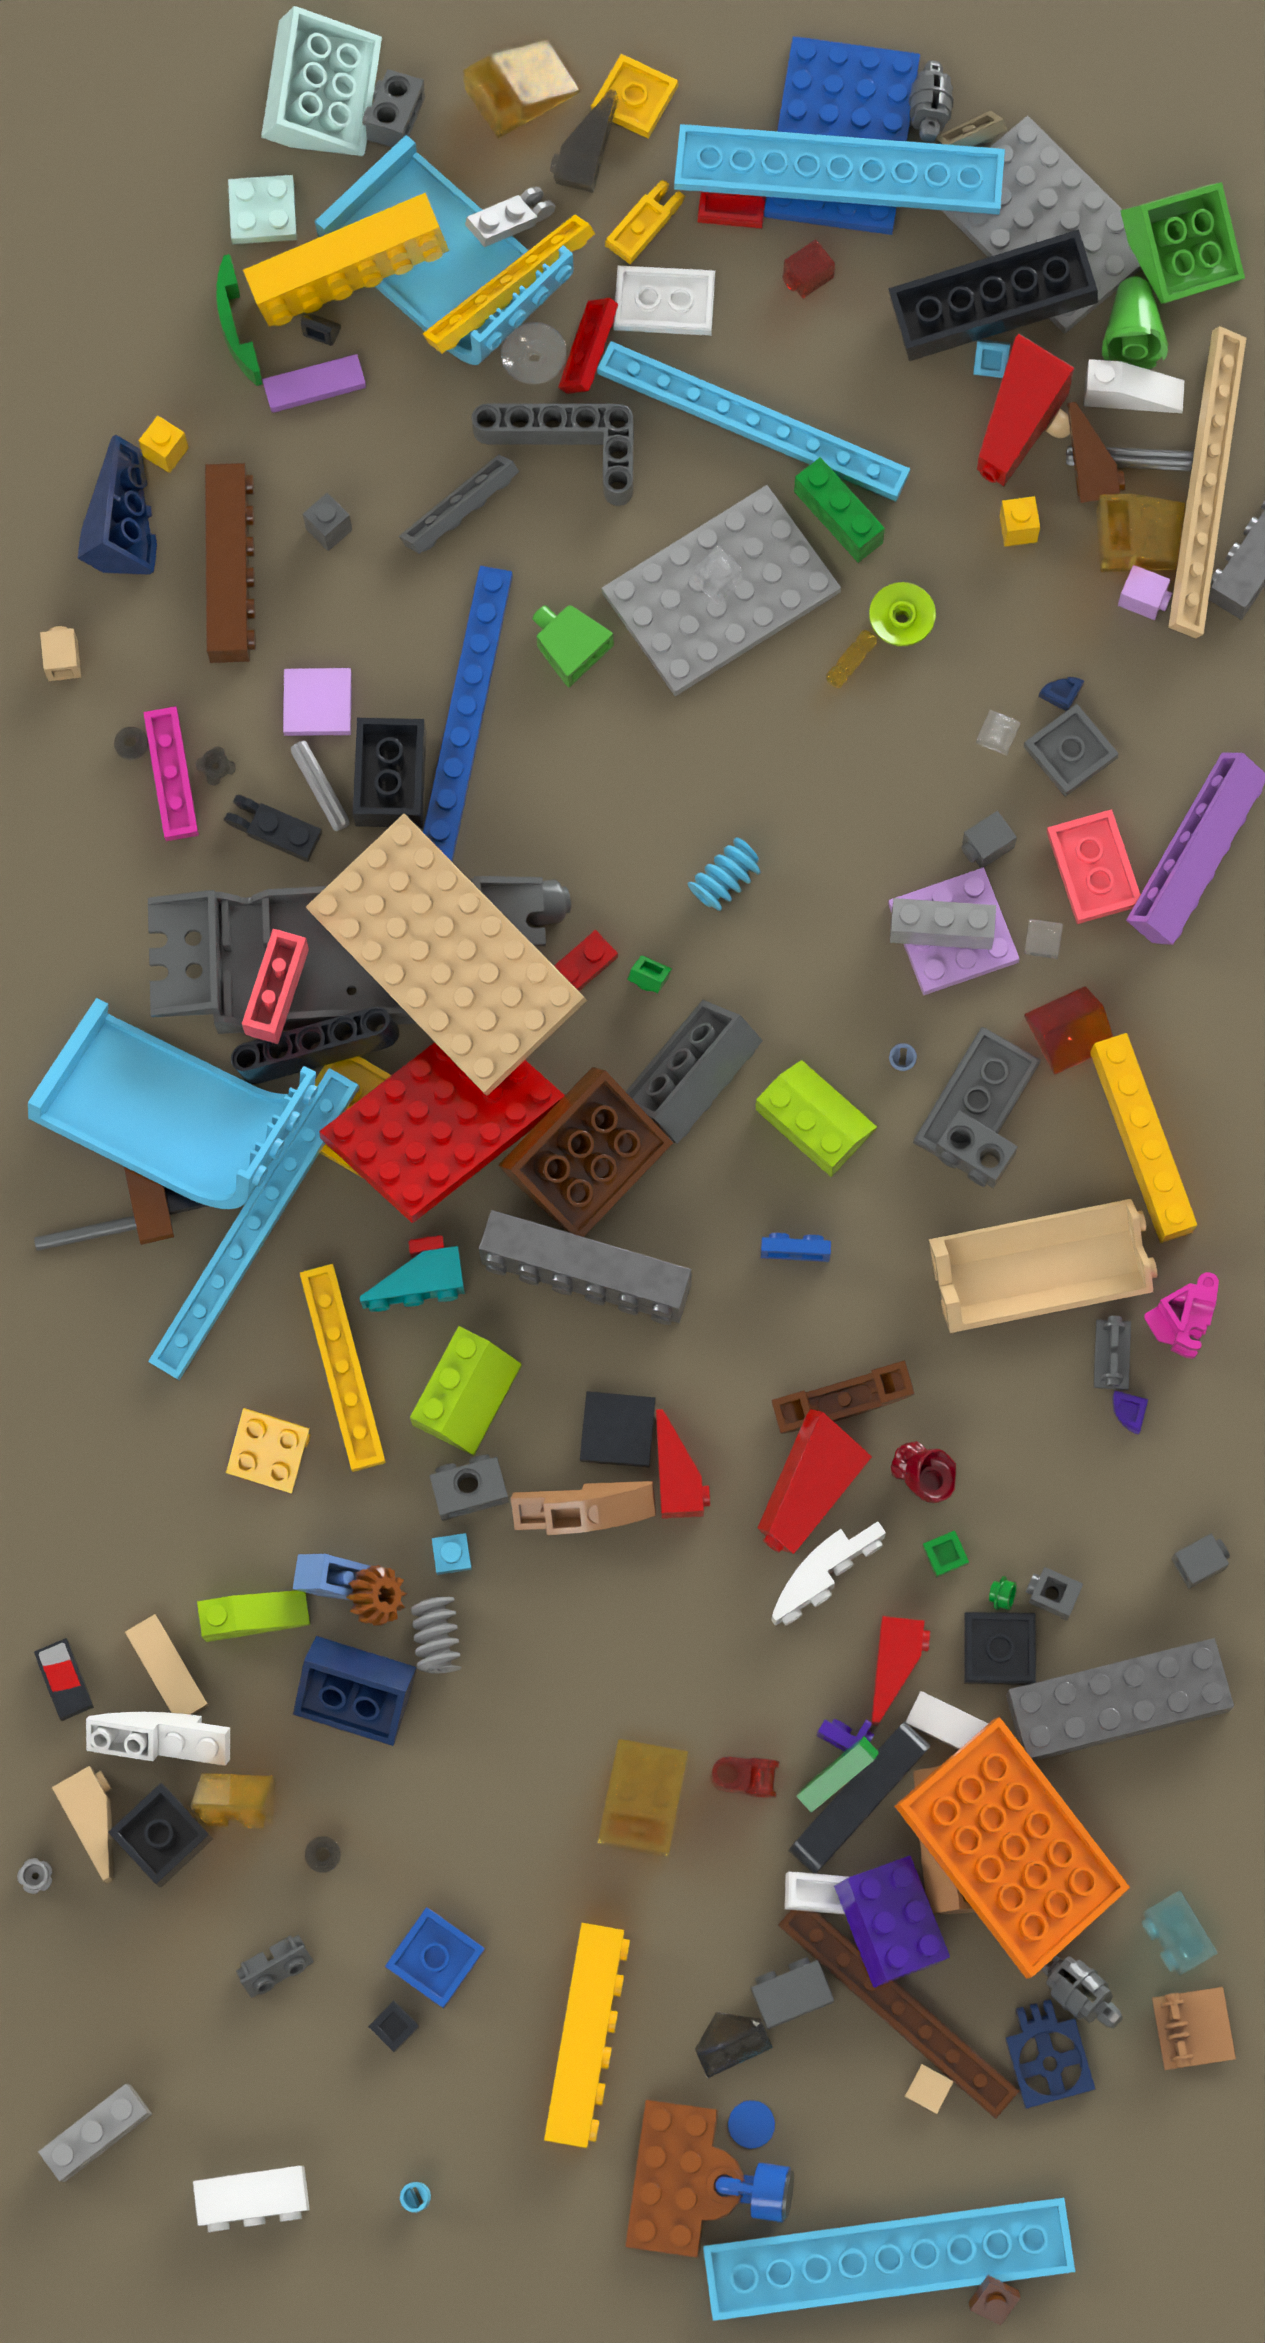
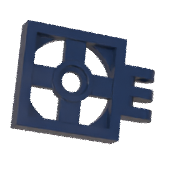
(1040, 2028)

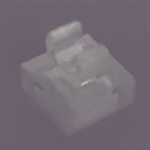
(998, 732)

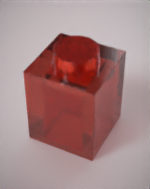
(808, 269)

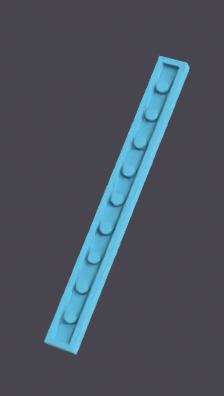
(752, 420)
(251, 1228)

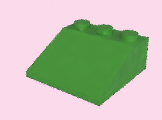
(1184, 242)

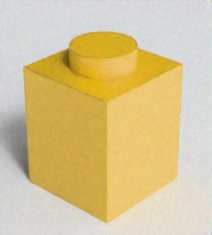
(163, 444)
(1019, 521)

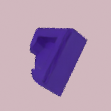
(1129, 1410)

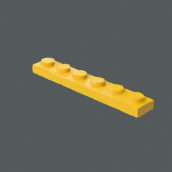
(499, 290)
(342, 1368)

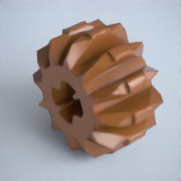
(376, 1595)

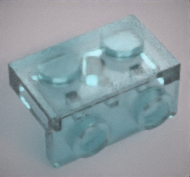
(1178, 1933)

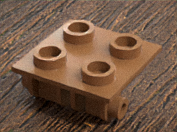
(1193, 2028)

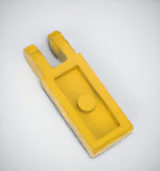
(643, 223)

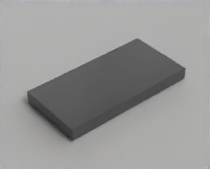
(982, 1087)

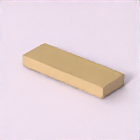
(166, 1667)

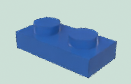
(806, 1249)

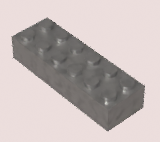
(585, 1267)
(1120, 1700)

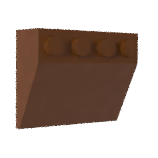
(586, 1153)

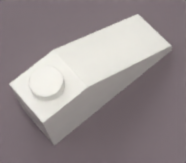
(1131, 388)

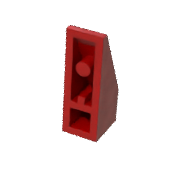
(679, 1478)
(898, 1654)

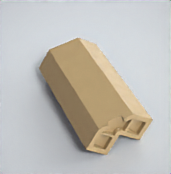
(1042, 1265)

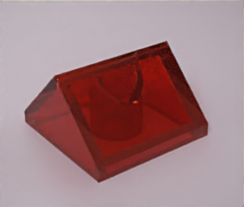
(1069, 1028)

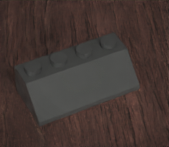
(693, 1068)

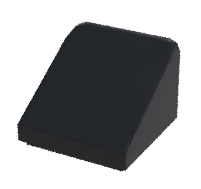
(320, 329)

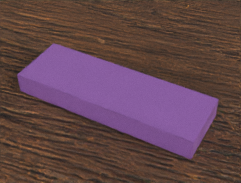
(314, 383)

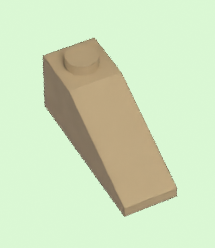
(89, 1811)

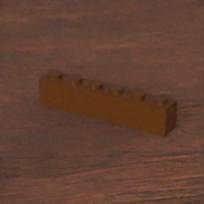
(228, 563)

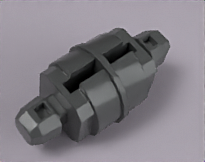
(931, 101)
(1073, 1996)

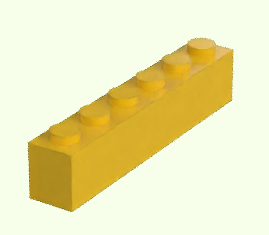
(1143, 1138)
(585, 2035)

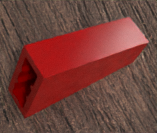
(811, 1481)

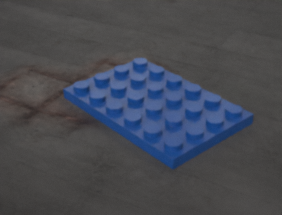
(844, 94)

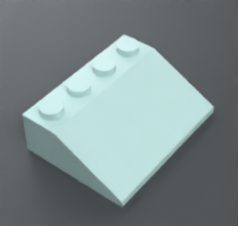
(320, 84)

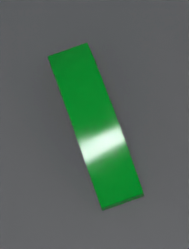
(228, 289)

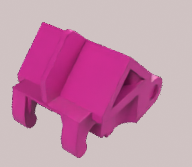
(1185, 1315)

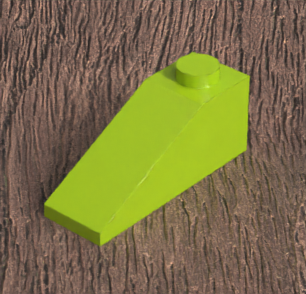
(252, 1614)

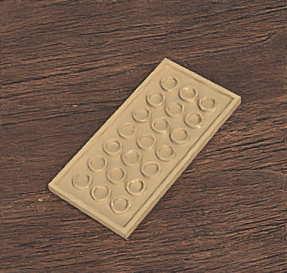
(446, 954)

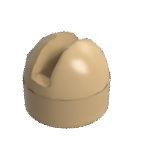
(1059, 425)

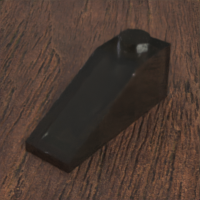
(584, 149)

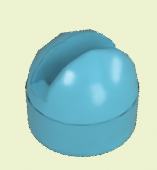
(409, 2199)

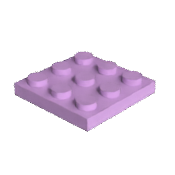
(946, 966)

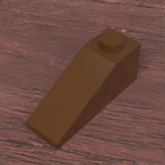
(1093, 464)

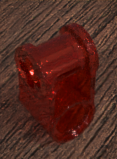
(748, 1776)

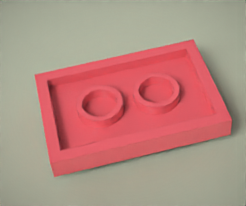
(1094, 866)

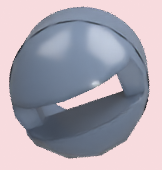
(894, 1057)

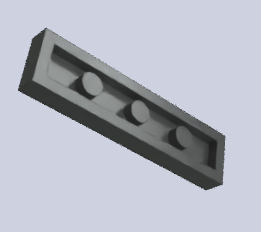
(459, 503)

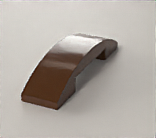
(845, 1398)

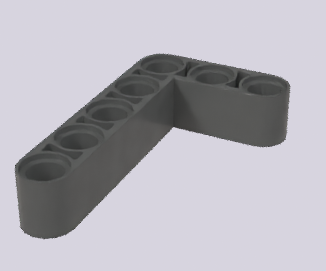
(567, 433)

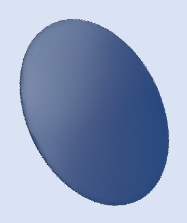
(751, 2124)

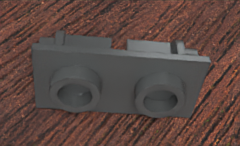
(1112, 1353)
(289, 1959)

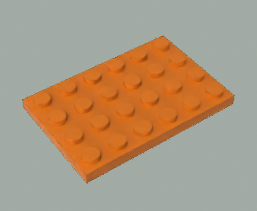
(1012, 1847)

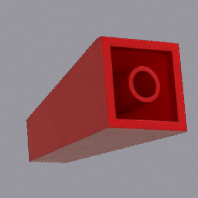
(1027, 400)

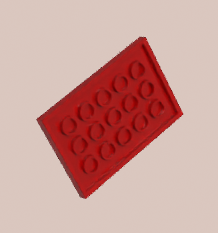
(435, 1128)

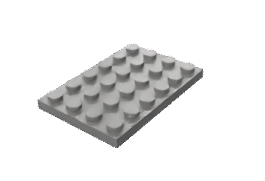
(1046, 198)
(687, 630)

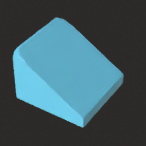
(991, 358)

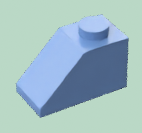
(325, 1575)

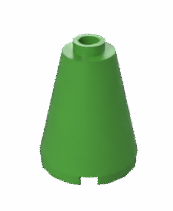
(1135, 326)

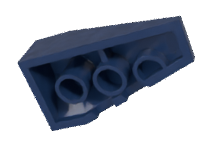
(117, 523)

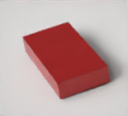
(731, 209)

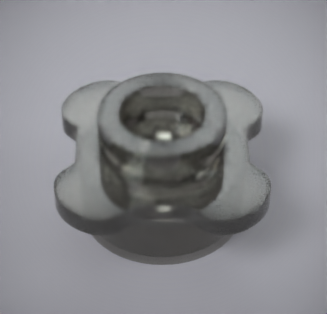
(218, 756)

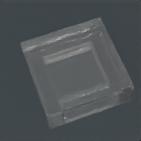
(1043, 938)

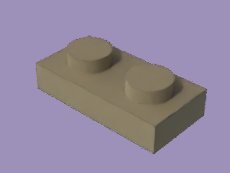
(975, 131)

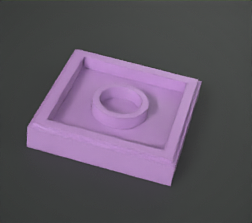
(317, 701)

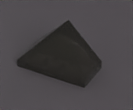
(730, 2041)

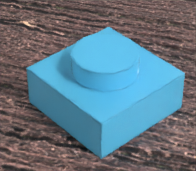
(451, 1554)

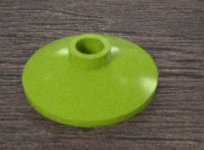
(906, 600)

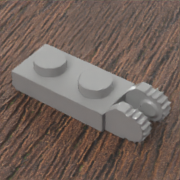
(509, 217)

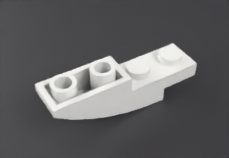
(812, 1579)
(158, 1733)

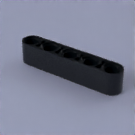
(330, 1049)
(859, 1798)

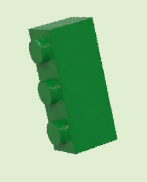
(839, 509)

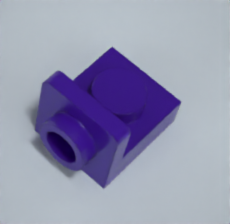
(839, 1734)

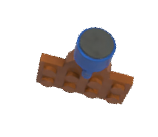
(690, 2181)

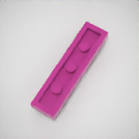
(171, 773)

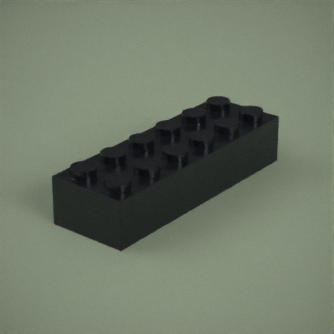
(994, 295)

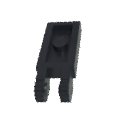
(276, 828)

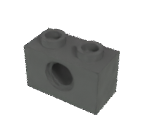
(455, 1503)

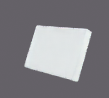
(664, 300)

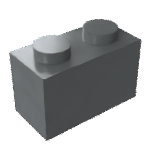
(791, 1993)

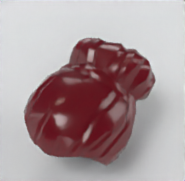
(926, 1472)

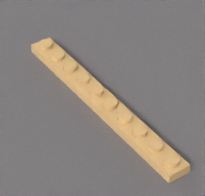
(1207, 483)

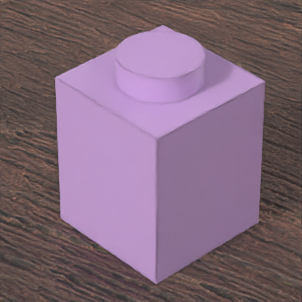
(1145, 593)

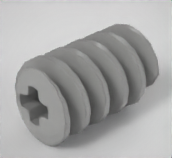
(434, 1635)

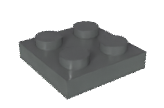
(1071, 750)

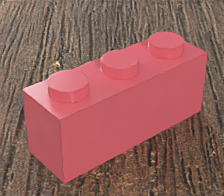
(275, 986)

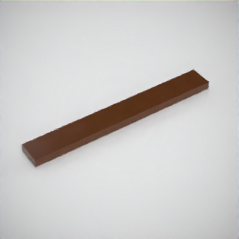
(901, 2012)

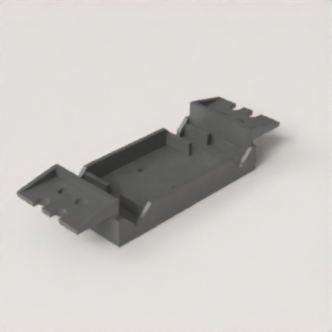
(237, 936)

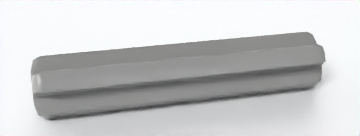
(320, 786)

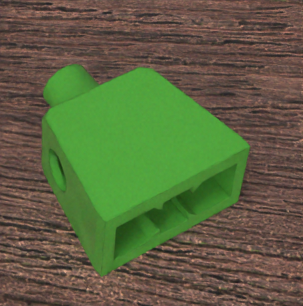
(571, 641)

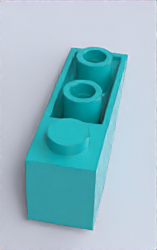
(424, 1277)

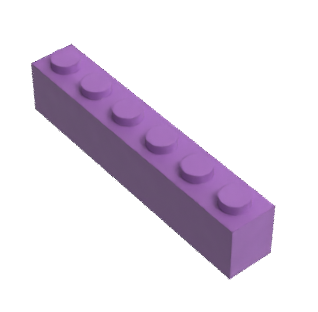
(1197, 848)

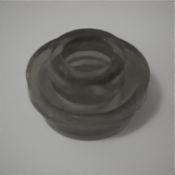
(133, 752)
(311, 1854)

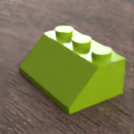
(814, 1117)
(465, 1391)

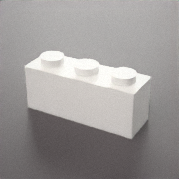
(251, 2198)

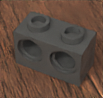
(399, 110)
(981, 1142)

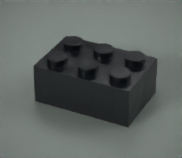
(389, 771)

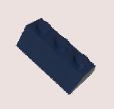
(354, 1690)

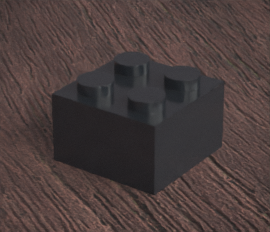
(160, 1835)

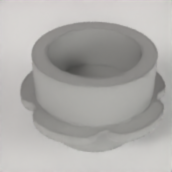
(29, 1868)

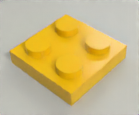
(641, 94)

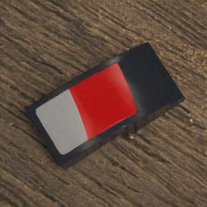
(63, 1679)

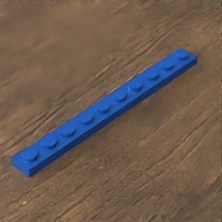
(467, 708)

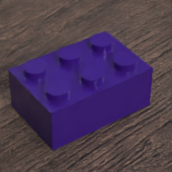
(891, 1921)

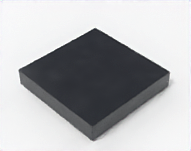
(617, 1429)
(999, 1648)

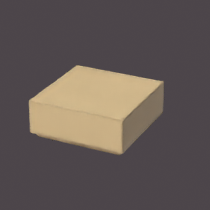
(929, 2089)

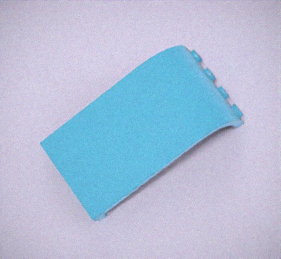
(440, 286)
(166, 1111)

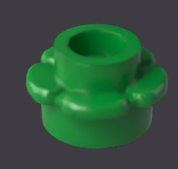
(1003, 1593)

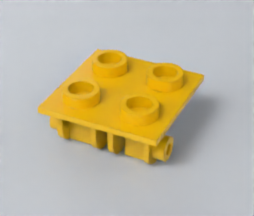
(268, 1450)

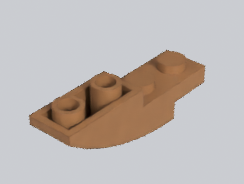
(584, 1510)

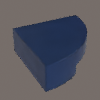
(1062, 692)

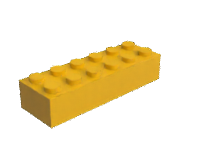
(346, 260)

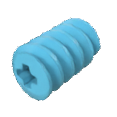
(725, 874)

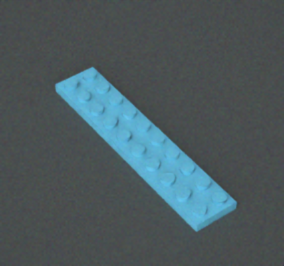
(839, 169)
(888, 2259)

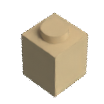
(60, 653)

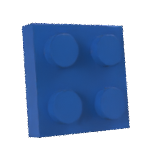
(435, 1957)

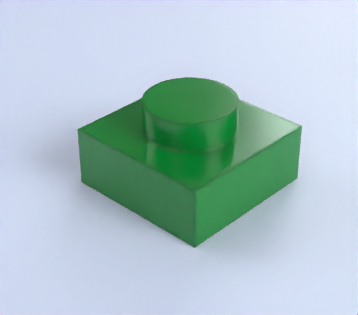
(649, 974)
(945, 1554)

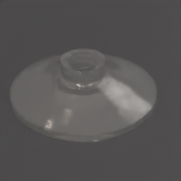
(529, 340)

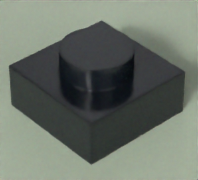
(394, 2026)

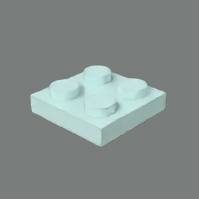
(262, 209)

